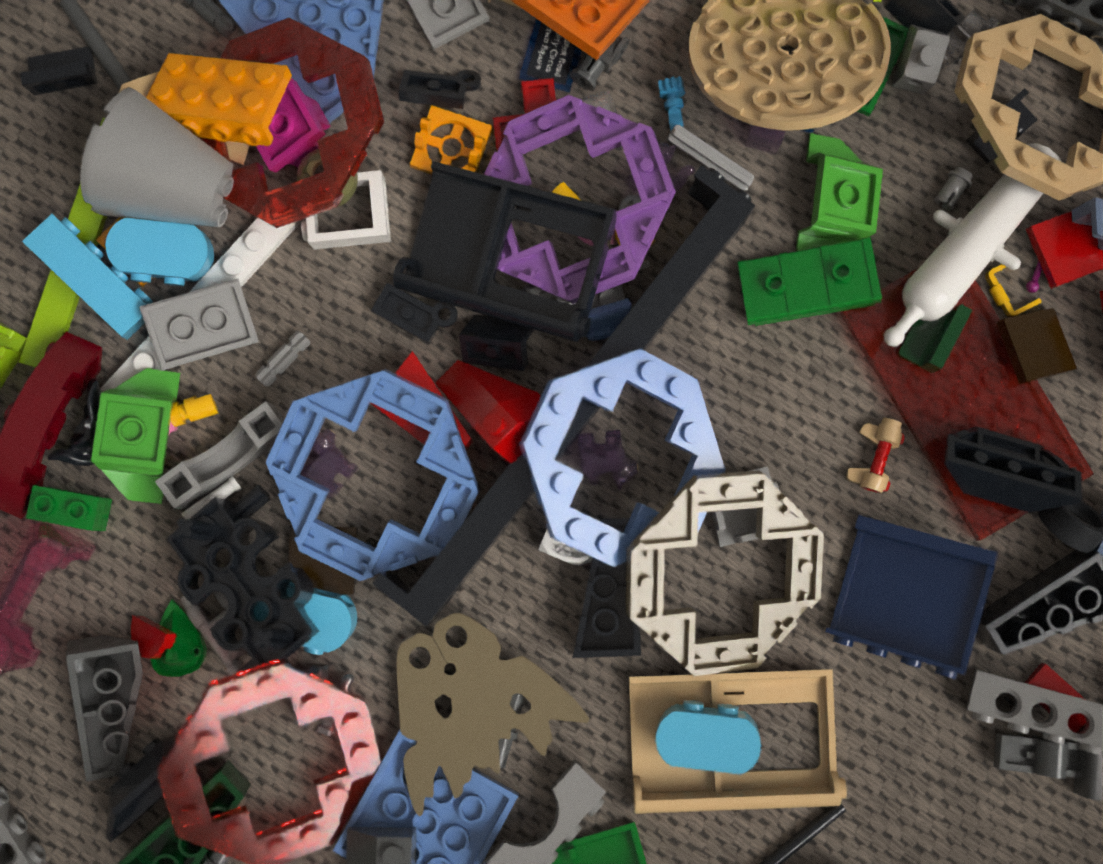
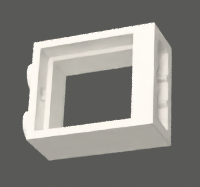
(378, 234)

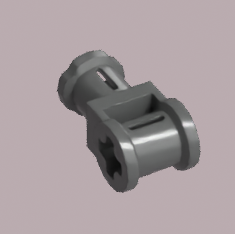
(590, 69)

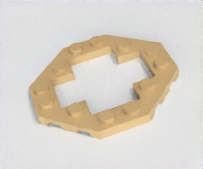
(999, 123)

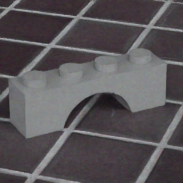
(204, 473)
(575, 797)

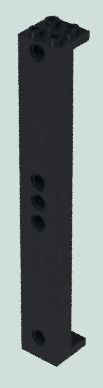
(726, 216)

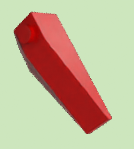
(491, 405)

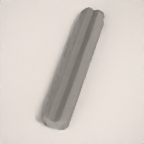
(710, 157)

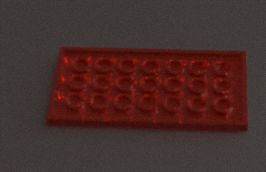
(968, 392)

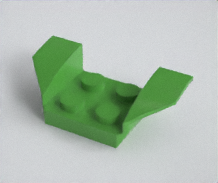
(843, 197)
(135, 433)

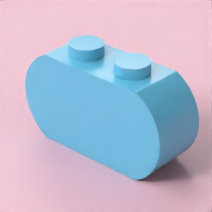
(159, 251)
(330, 612)
(708, 738)

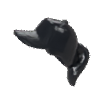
(82, 440)

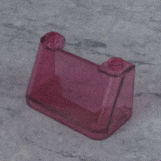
(40, 551)

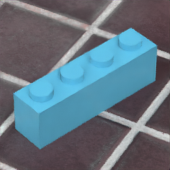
(88, 275)

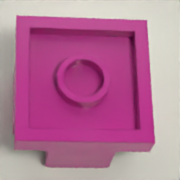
(294, 129)

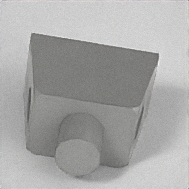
(920, 59)

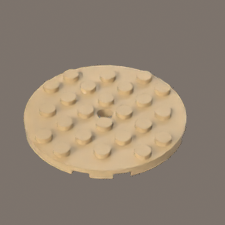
(829, 75)

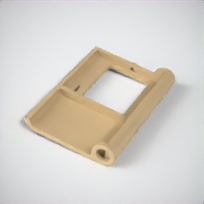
(678, 789)

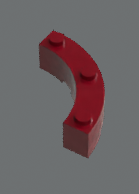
(38, 417)

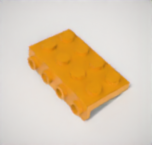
(220, 96)

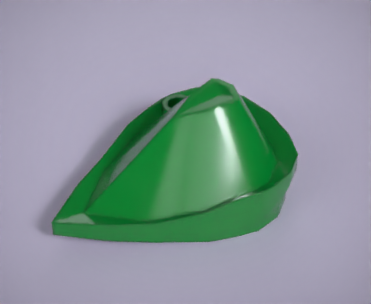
(181, 657)

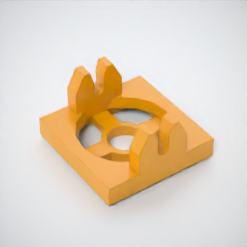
(438, 117)

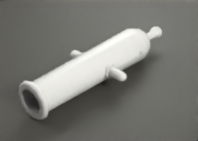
(966, 251)

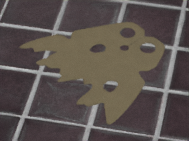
(480, 706)

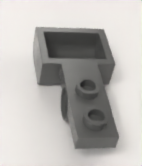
(1052, 760)

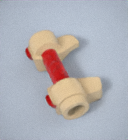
(885, 437)

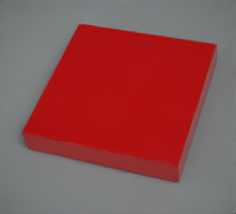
(1065, 249)

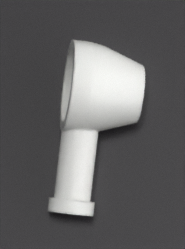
(222, 492)

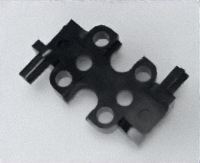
(228, 526)

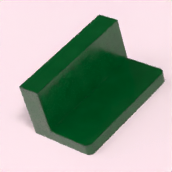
(932, 341)

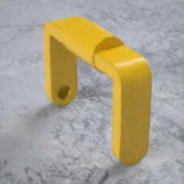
(1000, 296)

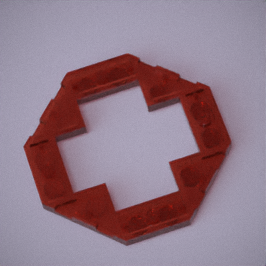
(339, 152)
(204, 738)

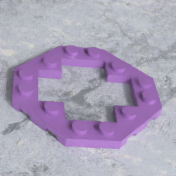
(634, 225)

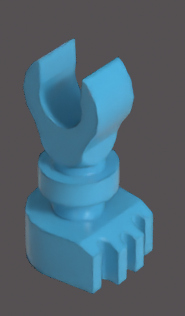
(672, 90)

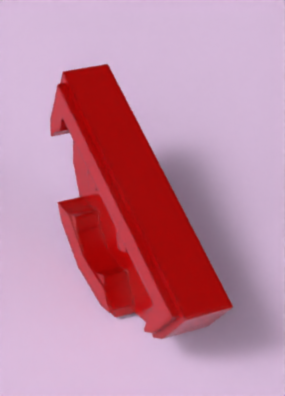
(151, 637)

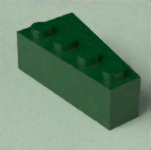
(162, 846)

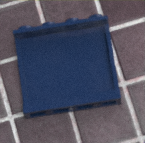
(913, 596)

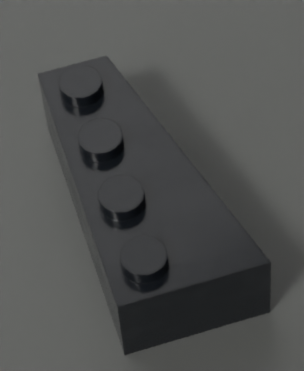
(1046, 605)
(603, 623)

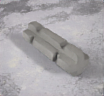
(282, 358)

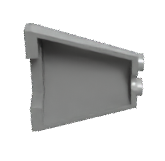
(152, 167)

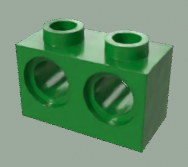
(69, 508)

